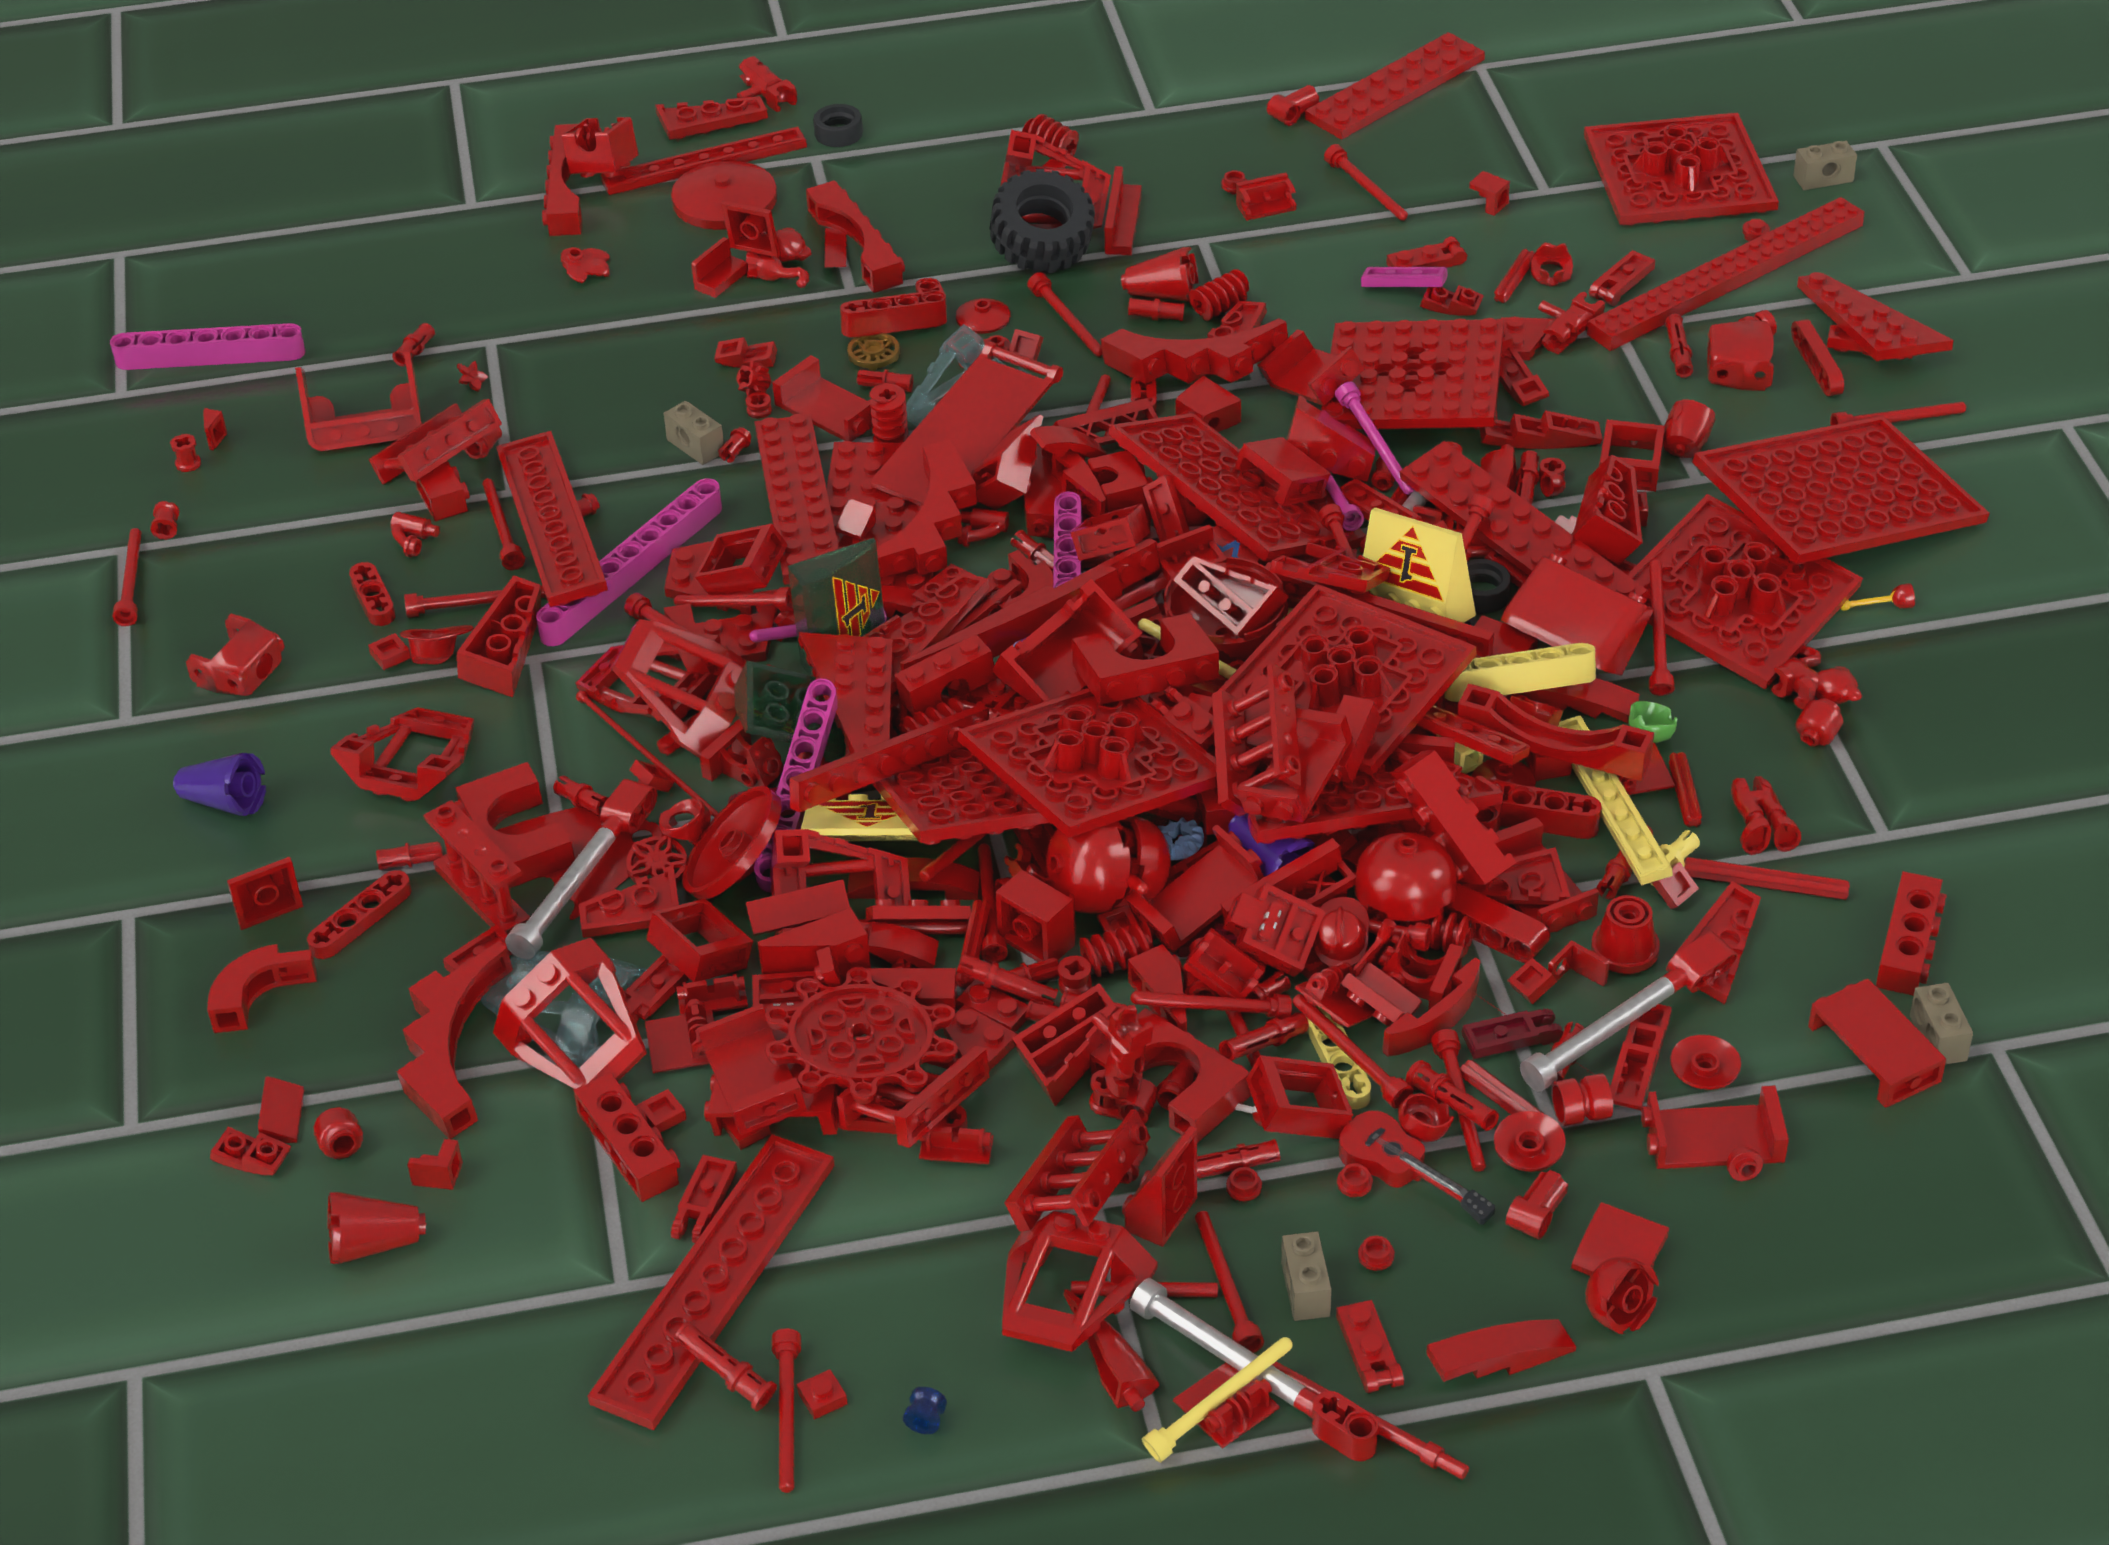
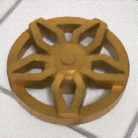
(873, 348)

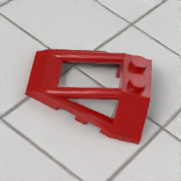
(1020, 157)
(695, 680)
(714, 713)
(357, 753)
(792, 859)
(578, 967)
(1108, 1242)

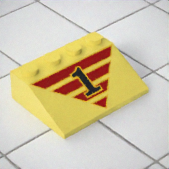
(1424, 565)
(857, 820)

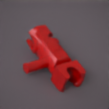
(765, 83)
(1568, 323)
(1126, 1050)

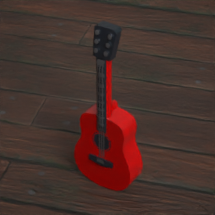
(1397, 1159)

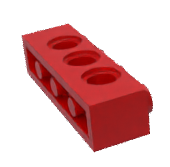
(1909, 934)
(627, 1137)

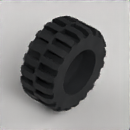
(1048, 195)

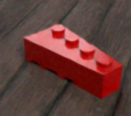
(1610, 511)
(1450, 818)

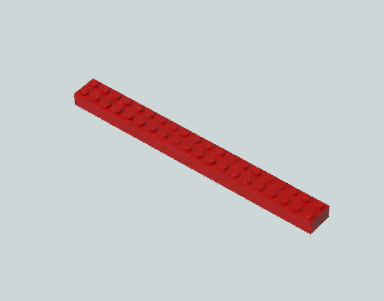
(1725, 273)

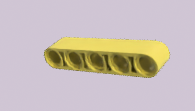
(1528, 670)

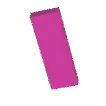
(1404, 277)

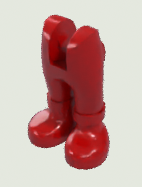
(1758, 831)

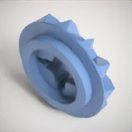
(1188, 843)

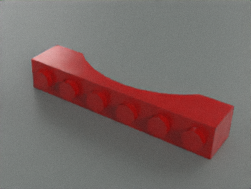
(561, 205)
(834, 209)
(1615, 750)

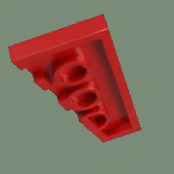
(1731, 921)

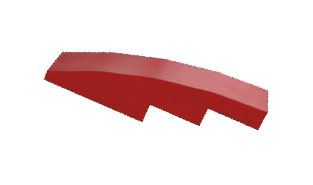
(1549, 432)
(1078, 478)
(1589, 698)
(1639, 1057)
(1499, 1347)

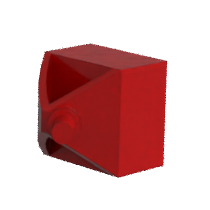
(1036, 916)

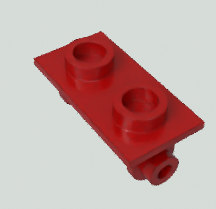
(724, 995)
(960, 1146)

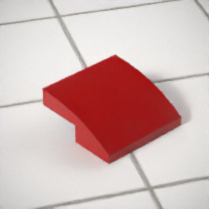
(1618, 1234)

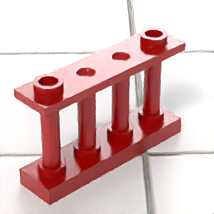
(435, 441)
(1231, 734)
(476, 867)
(924, 1108)
(1062, 1155)

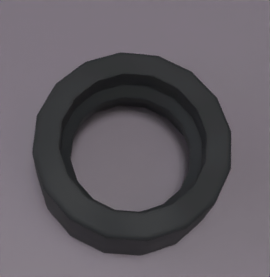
(842, 135)
(1494, 573)

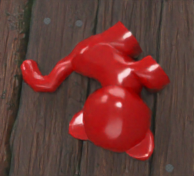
(770, 268)
(1832, 684)

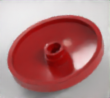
(702, 190)
(732, 842)

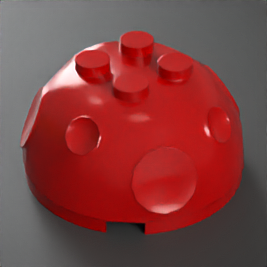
(1228, 644)

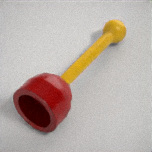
(1901, 596)

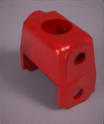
(1739, 352)
(242, 662)

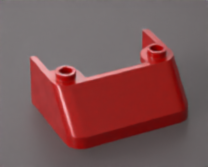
(330, 432)

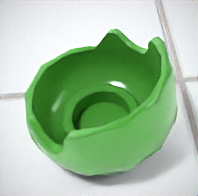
(1653, 718)

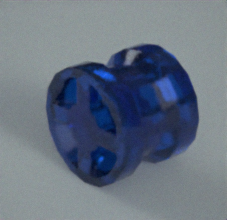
(925, 1410)

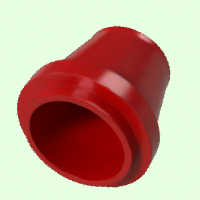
(1627, 936)

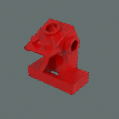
(744, 762)
(1403, 960)

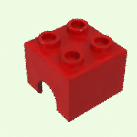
(599, 151)
(1121, 481)

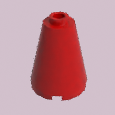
(1163, 277)
(369, 1226)

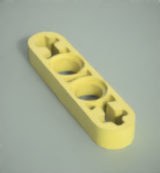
(1334, 1056)

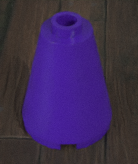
(224, 783)
(1273, 854)

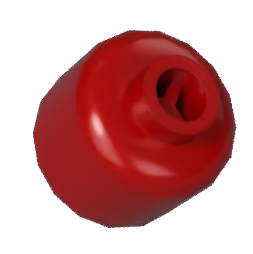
(1819, 722)
(338, 1133)

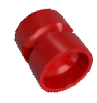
(1576, 1100)

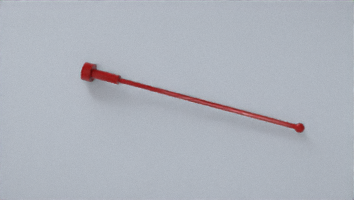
(582, 697)

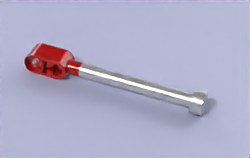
(622, 812)
(1690, 967)
(1333, 1416)

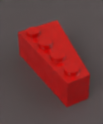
(501, 639)

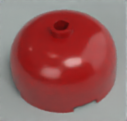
(1148, 856)
(1090, 867)
(1406, 876)

